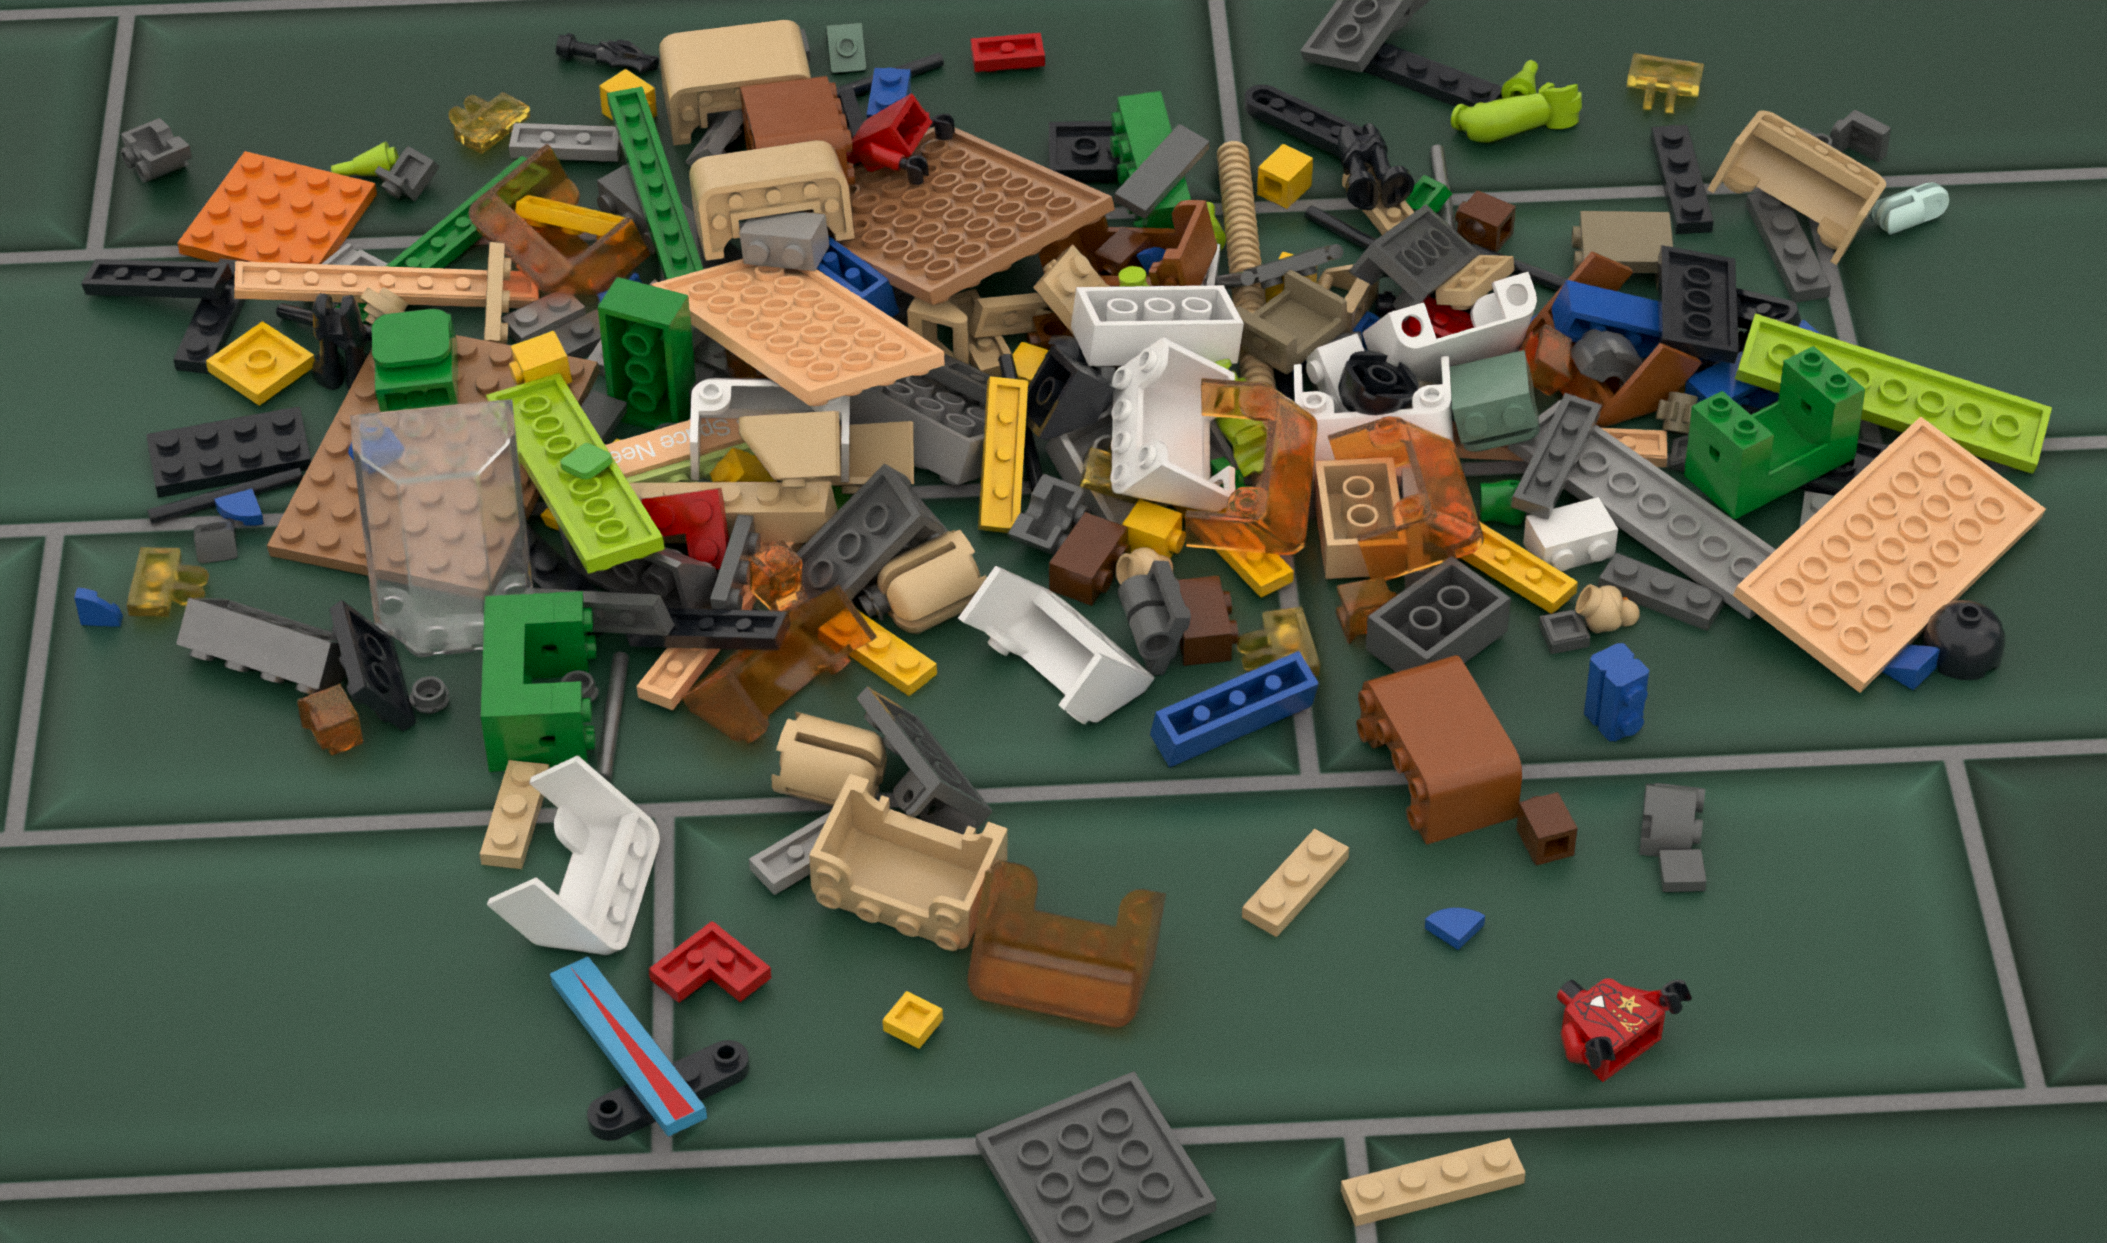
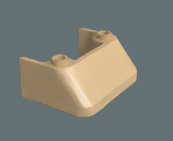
(1803, 176)
(808, 448)

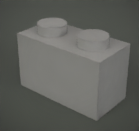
(785, 240)

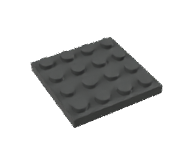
(1096, 1168)

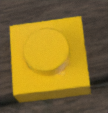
(912, 1019)

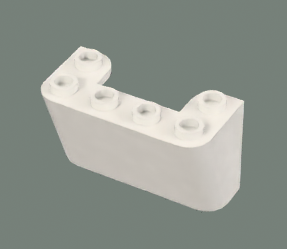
(1498, 324)
(1160, 433)

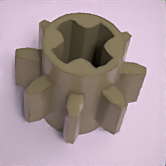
(1676, 412)

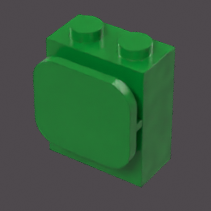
(415, 360)

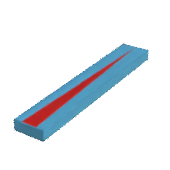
(628, 1046)

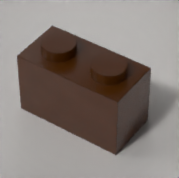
(1088, 559)
(1210, 630)

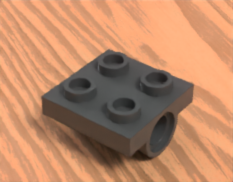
(1155, 614)

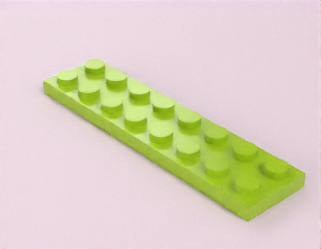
(1901, 392)
(596, 514)

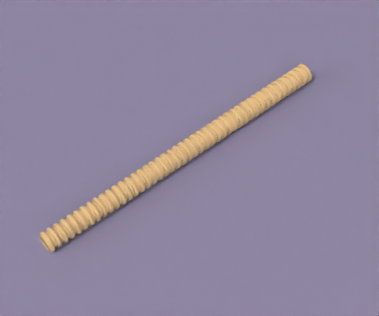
(1242, 249)

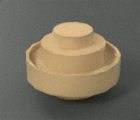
(381, 304)

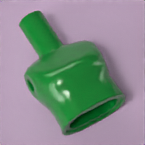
(1496, 503)

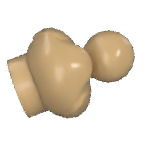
(1137, 563)
(1606, 609)

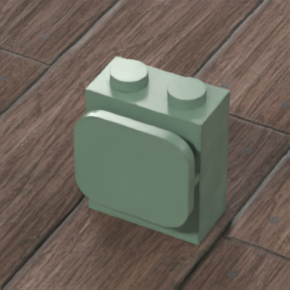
(1494, 401)

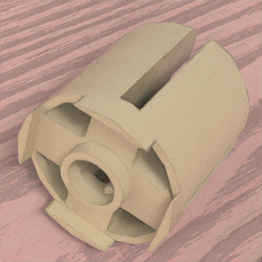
(930, 582)
(822, 754)

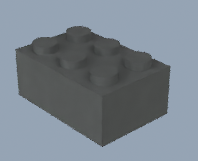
(1438, 618)

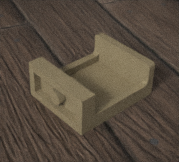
(1623, 237)
(1293, 323)

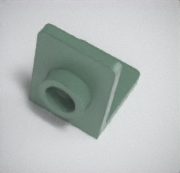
(846, 48)

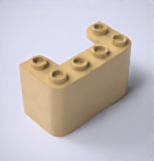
(709, 65)
(767, 184)
(902, 867)

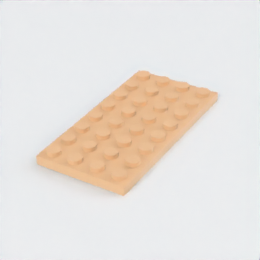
(803, 330)
(1889, 553)

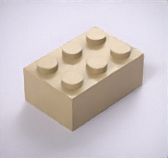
(1351, 501)

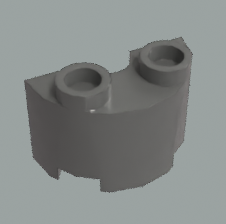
(154, 150)
(1605, 356)
(1050, 516)
(1670, 818)

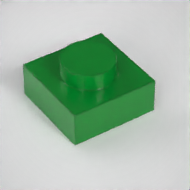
(1428, 192)

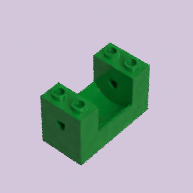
(1761, 456)
(527, 641)

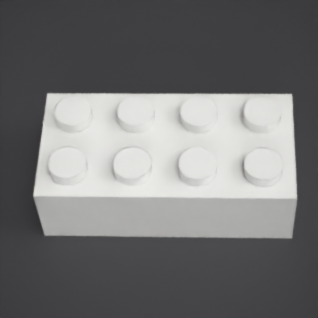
(1123, 321)

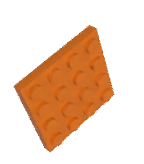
(277, 213)

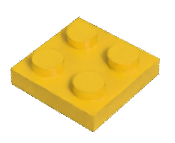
(260, 363)

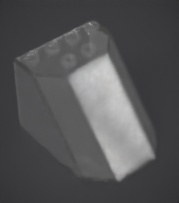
(441, 519)

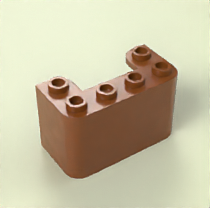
(796, 114)
(1187, 247)
(1446, 745)

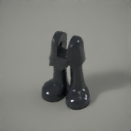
(1361, 153)
(335, 329)

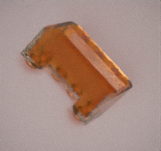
(546, 254)
(1058, 960)

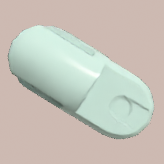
(1910, 207)

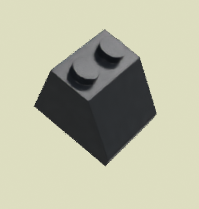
(1065, 395)

